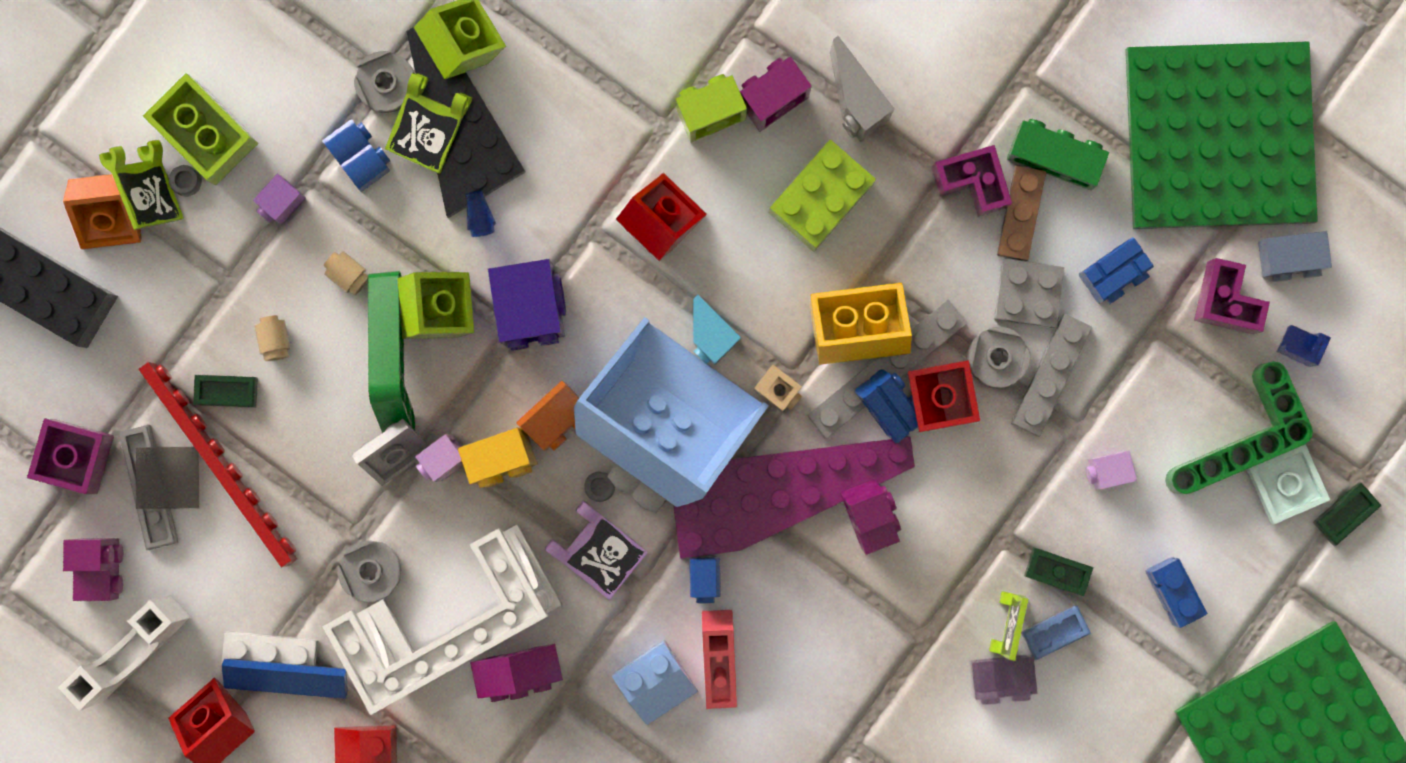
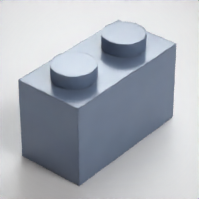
(1295, 255)

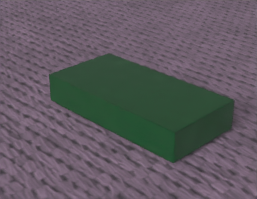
(225, 391)
(1347, 514)

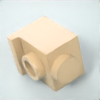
(775, 377)

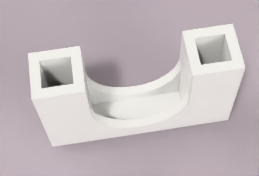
(151, 629)

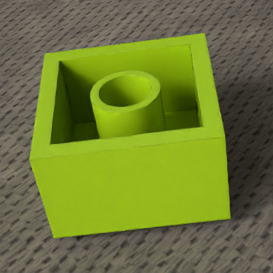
(459, 37)
(710, 107)
(435, 305)

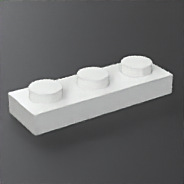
(269, 649)

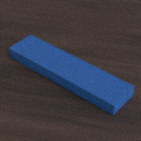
(284, 678)

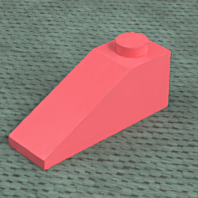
(719, 659)

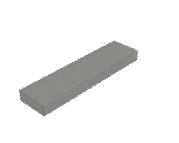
(156, 524)

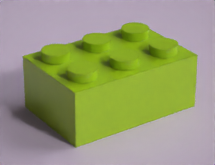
(200, 129)
(822, 195)

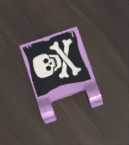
(599, 553)

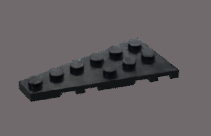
(480, 152)

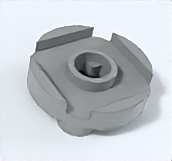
(369, 75)
(1013, 348)
(354, 563)

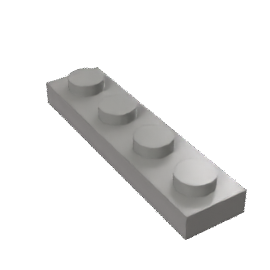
(1051, 375)

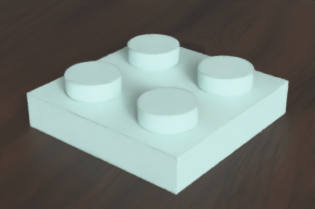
(1288, 484)

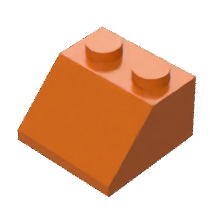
(98, 213)
(551, 417)

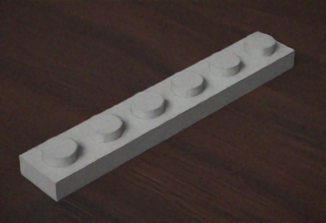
(925, 339)

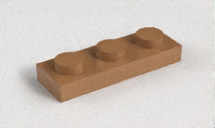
(1022, 213)

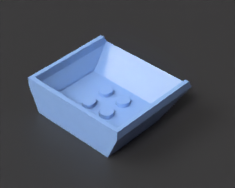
(665, 415)

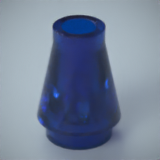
(479, 216)

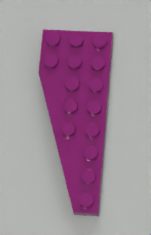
(779, 490)

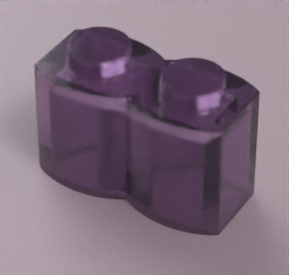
(1003, 678)

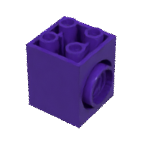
(527, 304)

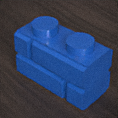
(1117, 270)
(889, 404)
(1176, 592)

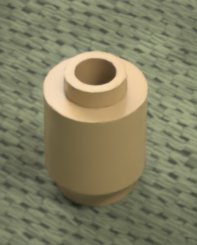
(346, 272)
(272, 338)

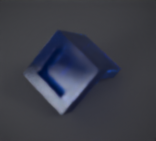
(1303, 346)

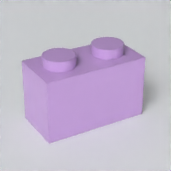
(440, 459)

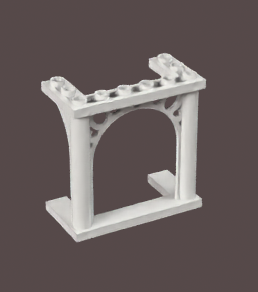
(381, 656)

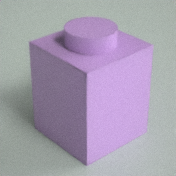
(1111, 470)

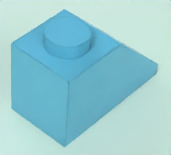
(711, 333)

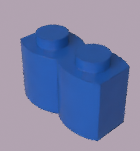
(356, 154)
(705, 579)

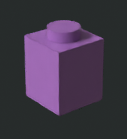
(278, 200)

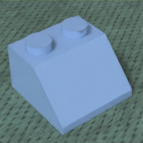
(654, 682)

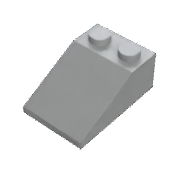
(860, 100)

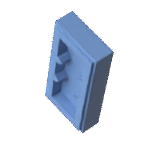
(1055, 632)

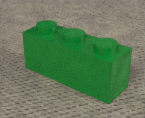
(1058, 154)

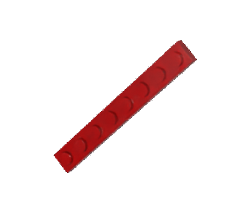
(226, 473)

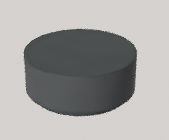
(185, 180)
(599, 487)

